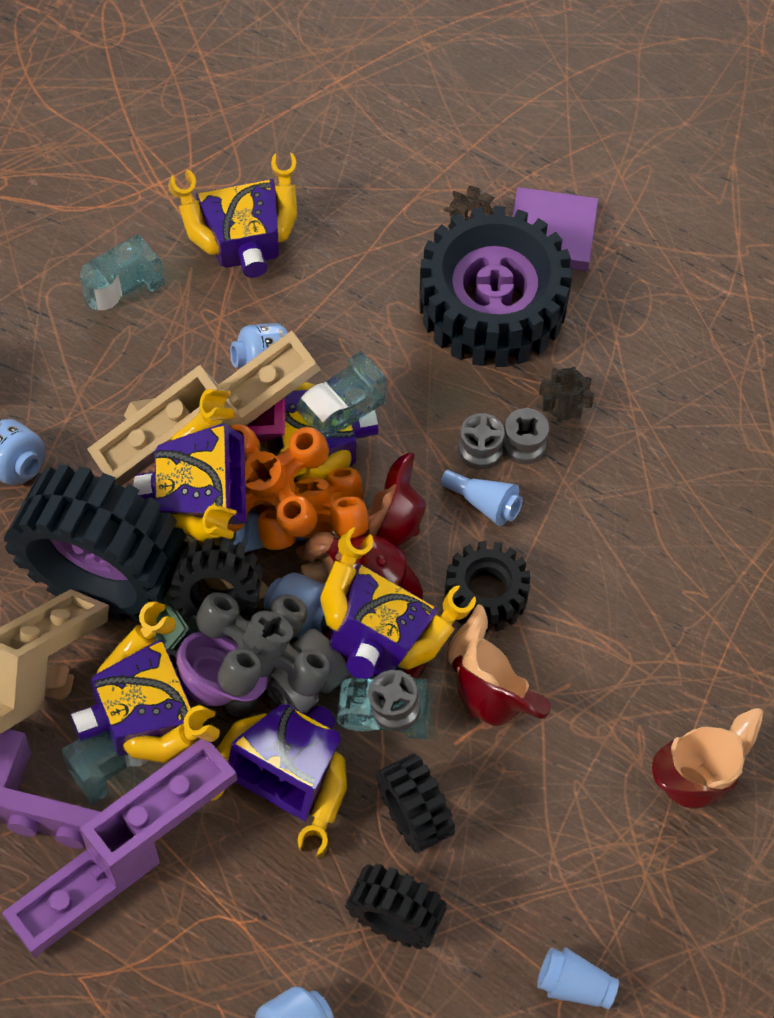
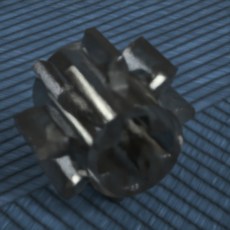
(465, 202)
(566, 394)

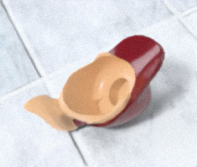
(486, 678)
(706, 761)

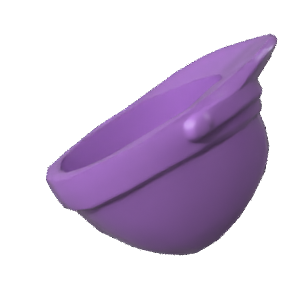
(198, 669)

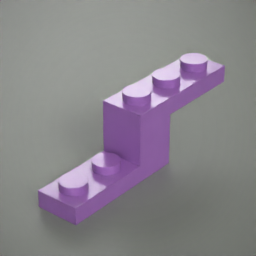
(31, 813)
(119, 846)

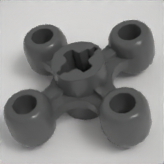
(263, 644)

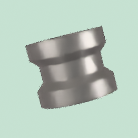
(481, 430)
(525, 447)
(390, 689)

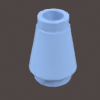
(576, 980)

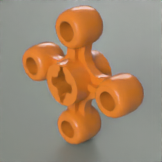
(280, 489)
(336, 503)

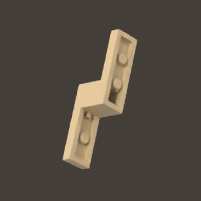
(252, 392)
(29, 642)

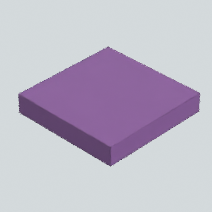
(567, 215)

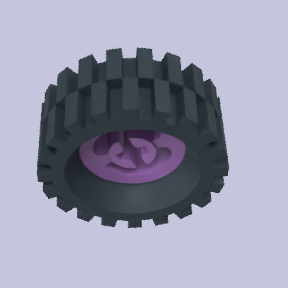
(496, 255)
(96, 540)

